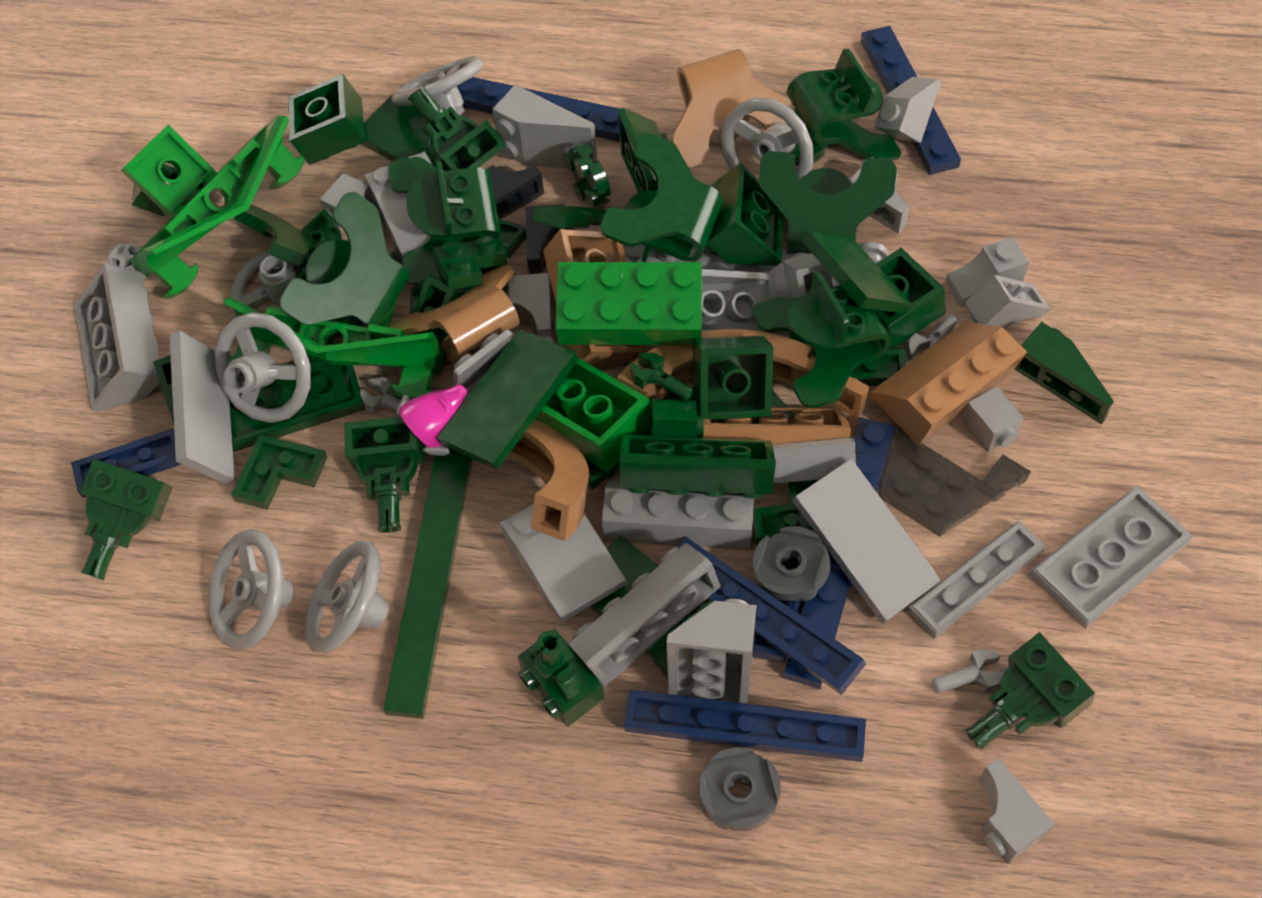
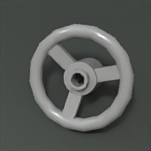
(442, 84)
(778, 137)
(273, 273)
(256, 369)
(250, 590)
(352, 601)

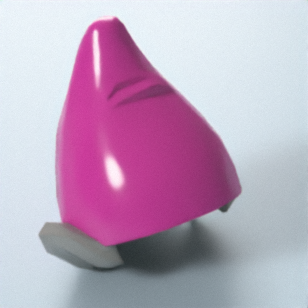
(430, 414)

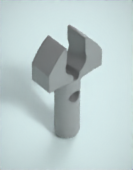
(920, 343)
(374, 403)
(972, 674)

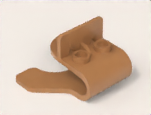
(710, 93)
(470, 317)

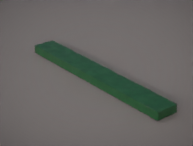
(428, 587)

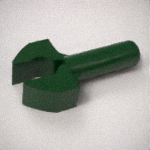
(655, 374)

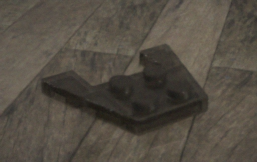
(938, 490)

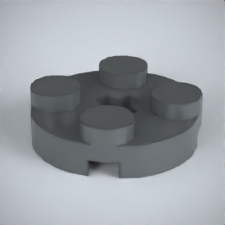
(801, 581)
(728, 809)

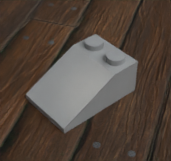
(539, 130)
(394, 212)
(731, 296)
(566, 572)

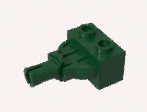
(453, 137)
(386, 461)
(117, 509)
(560, 678)
(1036, 688)

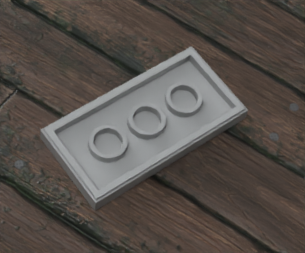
(200, 410)
(866, 540)
(1111, 556)

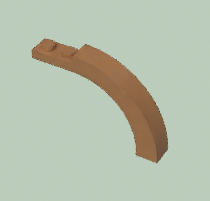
(790, 362)
(564, 470)

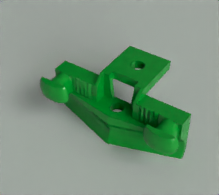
(188, 223)
(416, 354)

